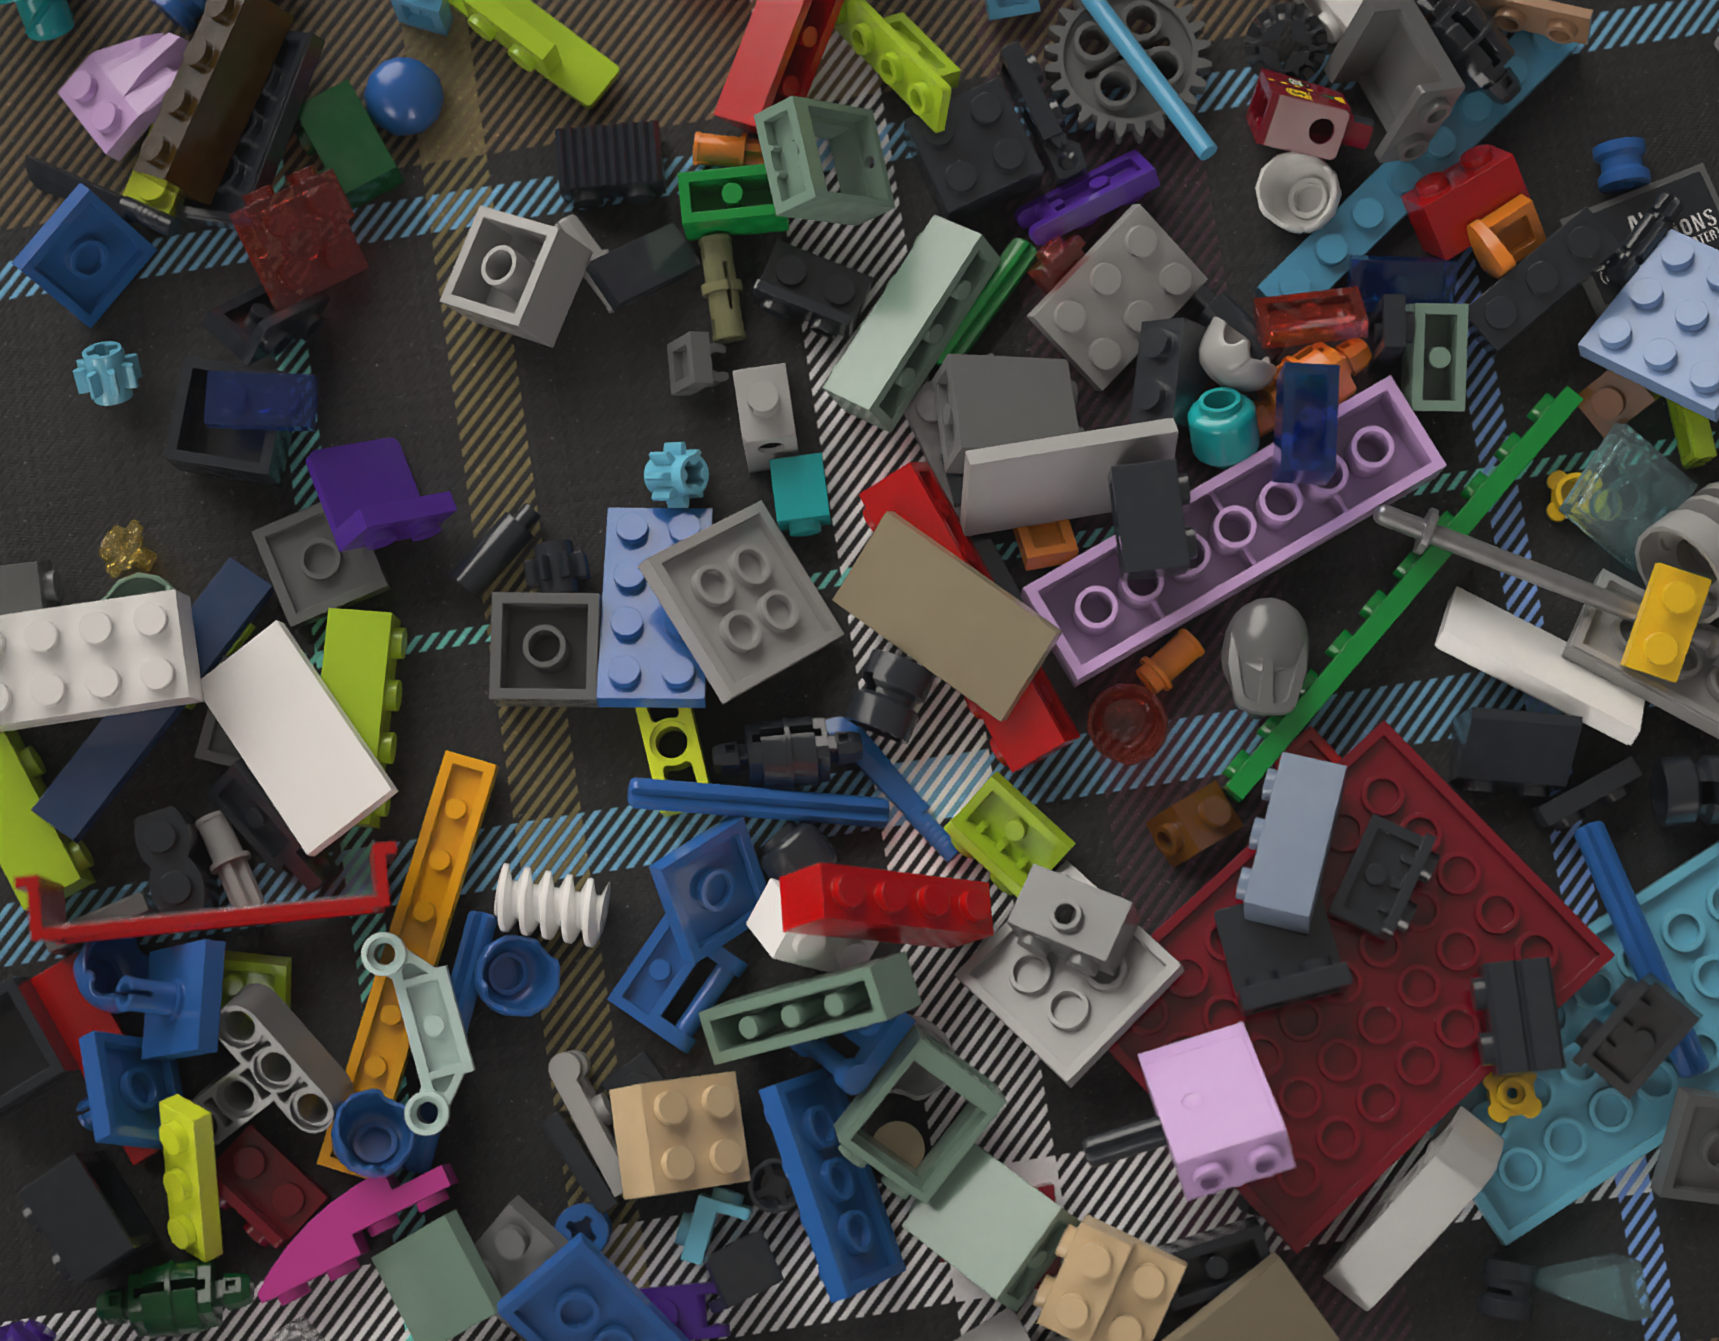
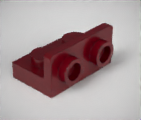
(267, 1188)

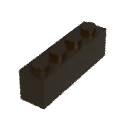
(213, 96)

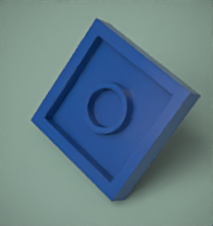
(84, 255)
(709, 887)
(178, 1000)
(124, 1090)

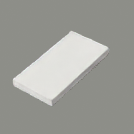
(1534, 664)
(296, 738)

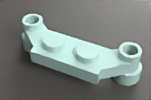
(431, 1026)

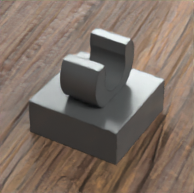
(692, 365)

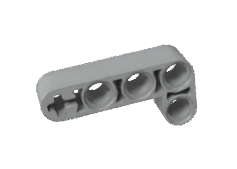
(1418, 1208)

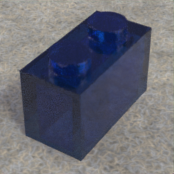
(1306, 423)

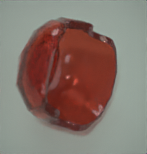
(1127, 723)

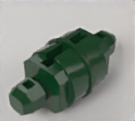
(175, 1298)

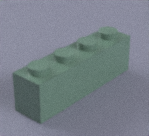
(912, 323)
(810, 1008)

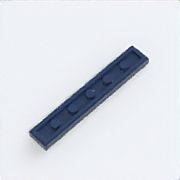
(126, 739)

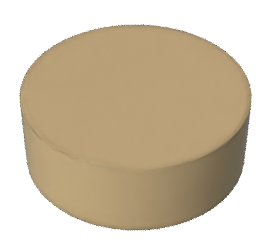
(902, 1140)

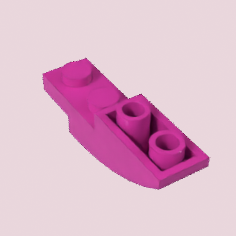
(336, 1236)

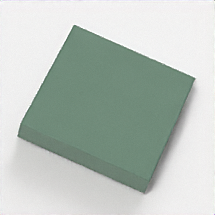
(438, 1280)

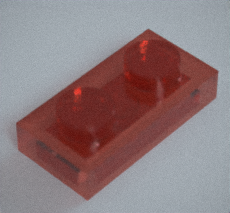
(1310, 317)

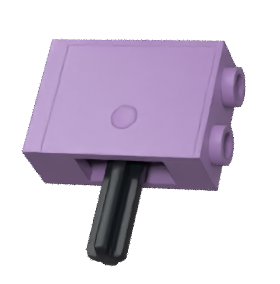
(1209, 1113)

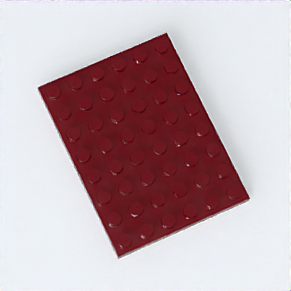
(1400, 1047)

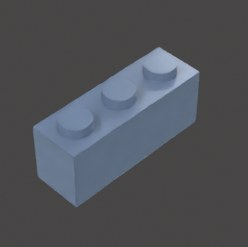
(1292, 842)

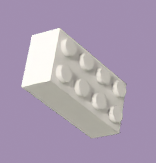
(97, 660)

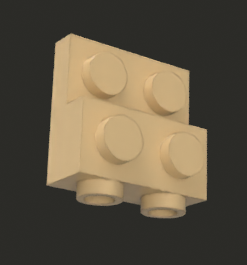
(1108, 1285)

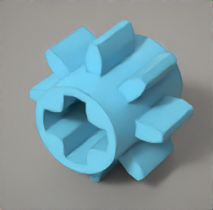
(107, 373)
(676, 475)

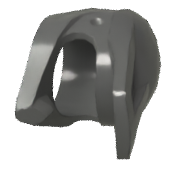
(1266, 657)

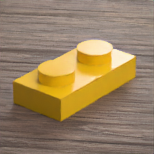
(1666, 622)

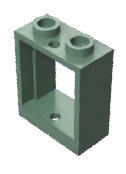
(795, 167)
(898, 1175)

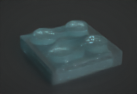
(1625, 492)

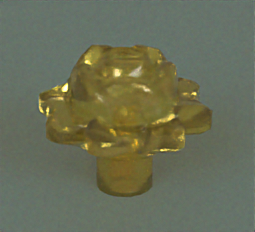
(124, 549)

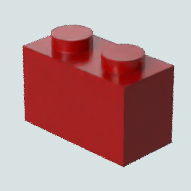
(1459, 195)

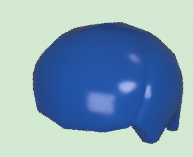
(403, 96)
(102, 966)
(516, 976)
(372, 1134)

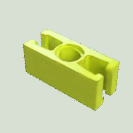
(692, 756)

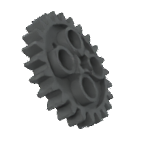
(1139, 108)

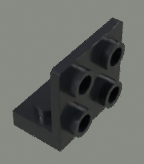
(1278, 965)

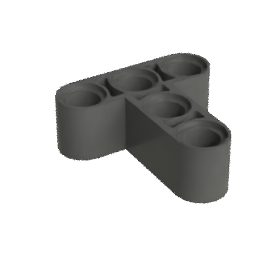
(270, 1077)

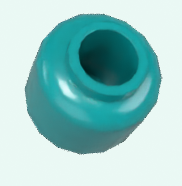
(1223, 428)

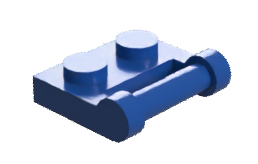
(658, 977)
(876, 1045)

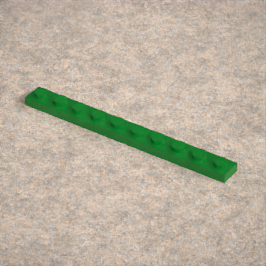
(1384, 609)

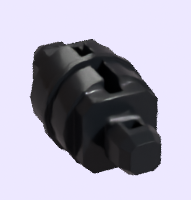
(1473, 46)
(787, 753)

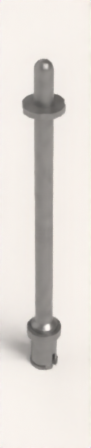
(1428, 531)

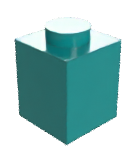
(800, 494)

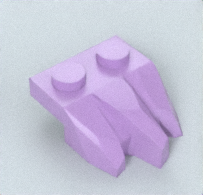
(123, 88)

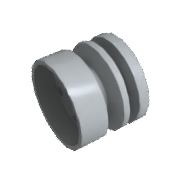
(1688, 542)

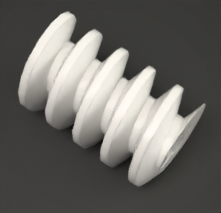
(550, 906)

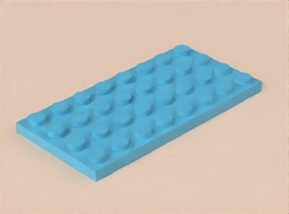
(1584, 1122)

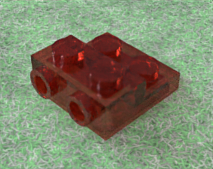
(299, 236)

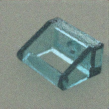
(1600, 1282)

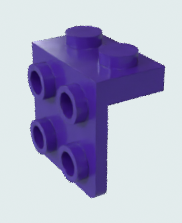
(374, 496)

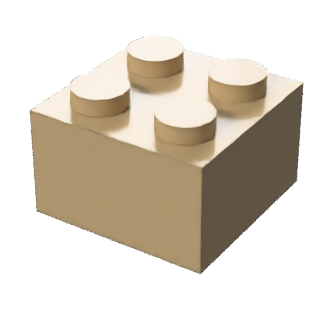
(679, 1135)

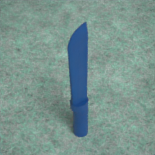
(897, 790)

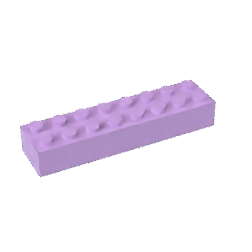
(1242, 535)

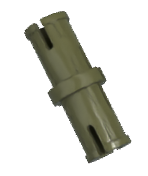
(722, 288)

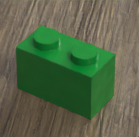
(728, 202)

